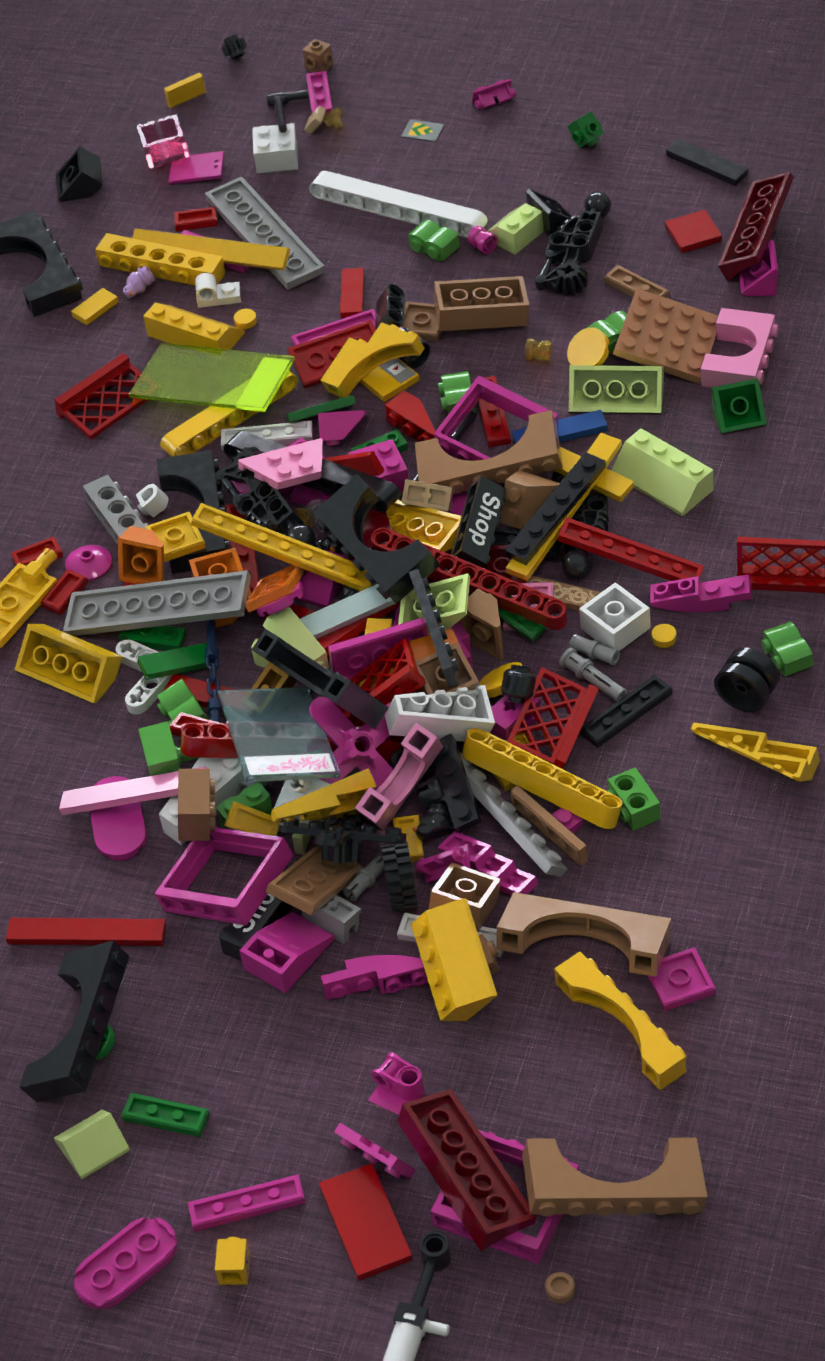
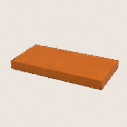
(274, 587)

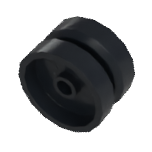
(746, 679)

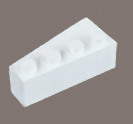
(227, 777)

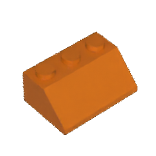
(218, 563)

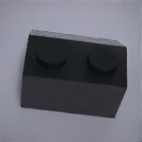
(79, 176)

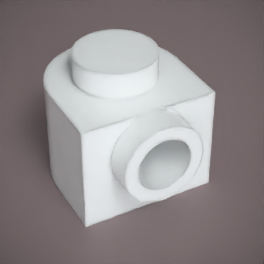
(152, 500)

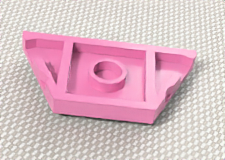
(287, 465)

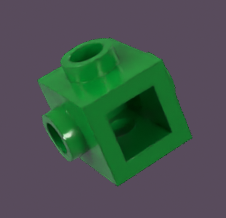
(585, 130)

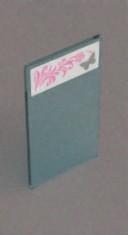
(277, 735)

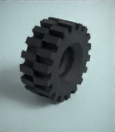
(399, 876)

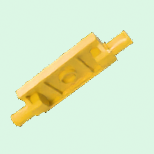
(22, 593)

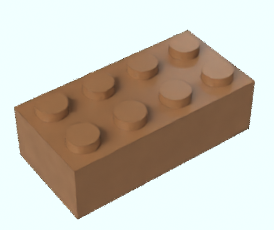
(481, 303)

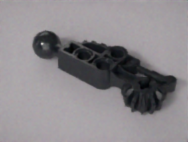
(574, 245)
(263, 502)
(593, 512)

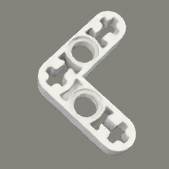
(134, 695)

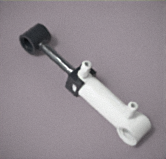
(413, 1319)

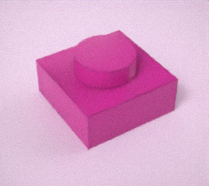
(568, 819)

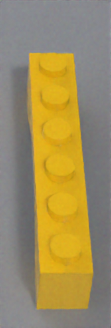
(586, 984)

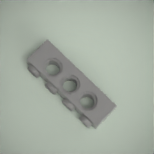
(111, 506)

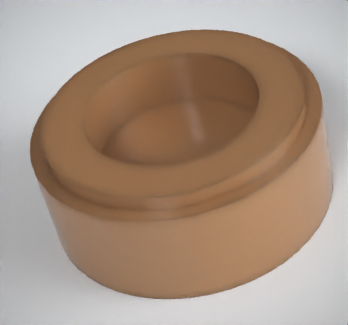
(560, 1287)

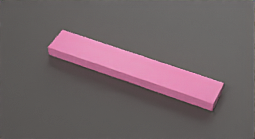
(120, 793)

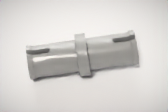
(594, 649)
(364, 878)

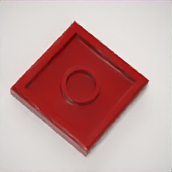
(693, 231)

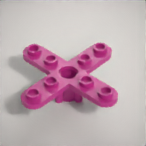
(345, 734)

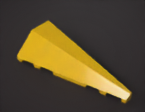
(786, 758)
(328, 801)

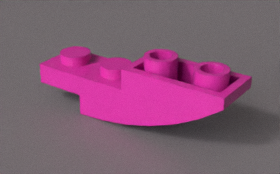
(694, 596)
(386, 971)

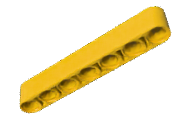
(208, 424)
(542, 778)

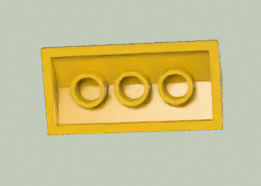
(426, 524)

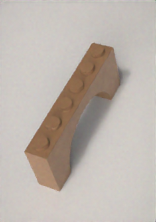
(534, 453)
(533, 918)
(562, 1189)

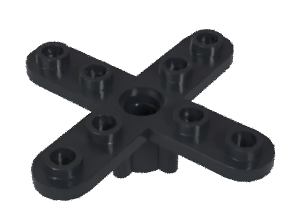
(343, 840)

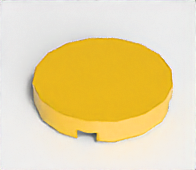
(588, 348)
(493, 680)

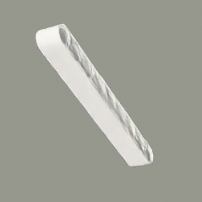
(394, 203)

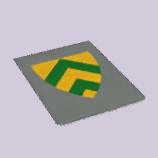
(422, 130)

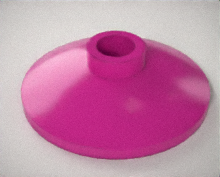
(90, 561)

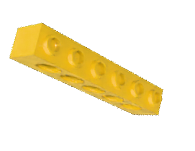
(162, 260)

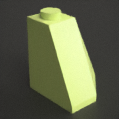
(292, 630)

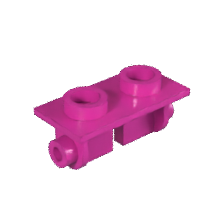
(484, 96)
(436, 865)

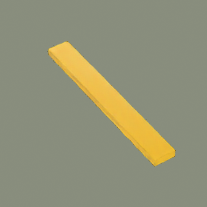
(232, 251)
(604, 448)
(280, 546)

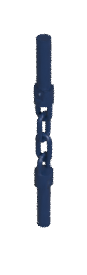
(212, 656)

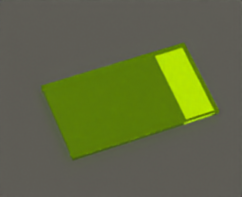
(212, 377)

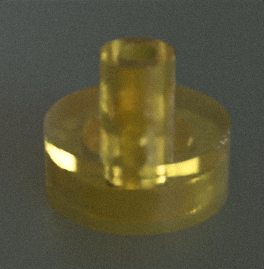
(334, 117)

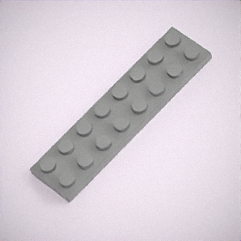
(259, 224)
(157, 603)

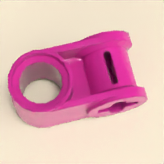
(397, 1077)

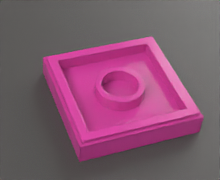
(682, 980)

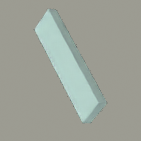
(346, 612)

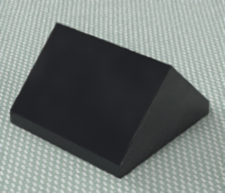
(551, 209)

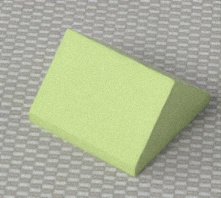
(92, 1143)

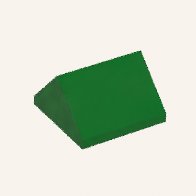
(738, 405)

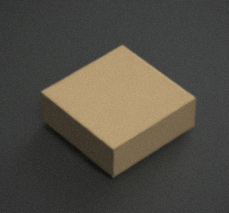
(315, 120)

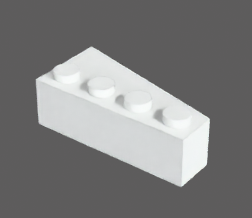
(441, 712)

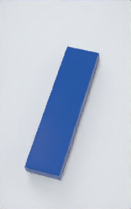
(574, 426)

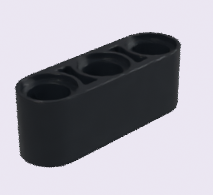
(390, 306)

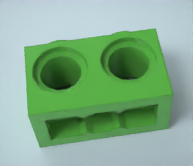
(639, 802)

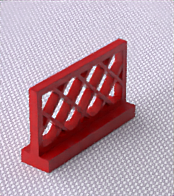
(95, 386)
(785, 576)
(402, 680)
(572, 723)

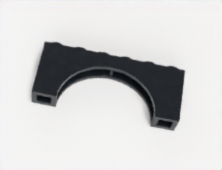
(58, 282)
(194, 476)
(345, 517)
(320, 680)
(70, 1064)

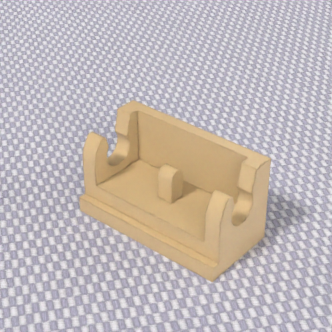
(427, 495)

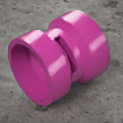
(482, 239)

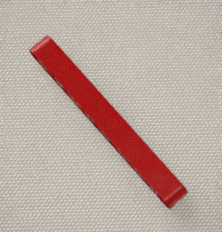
(482, 579)
(215, 741)

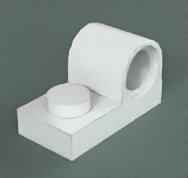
(213, 294)

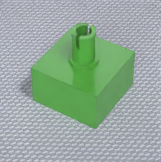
(160, 750)

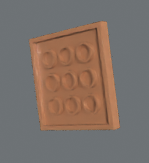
(666, 335)

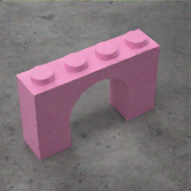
(741, 327)
(383, 803)

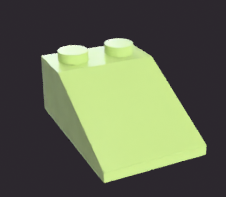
(450, 600)

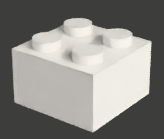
(275, 150)
(615, 617)

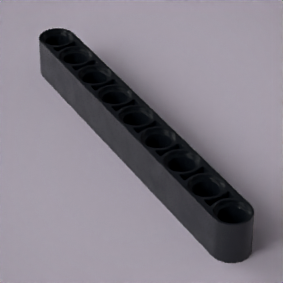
(332, 474)

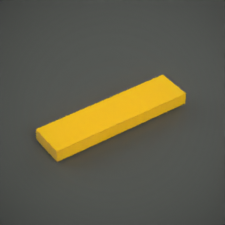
(609, 483)

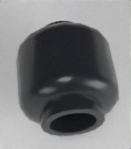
(518, 683)

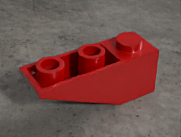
(409, 416)

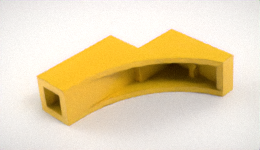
(360, 358)

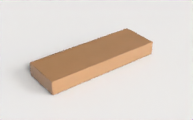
(628, 282)

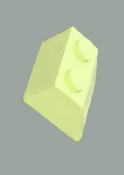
(518, 228)

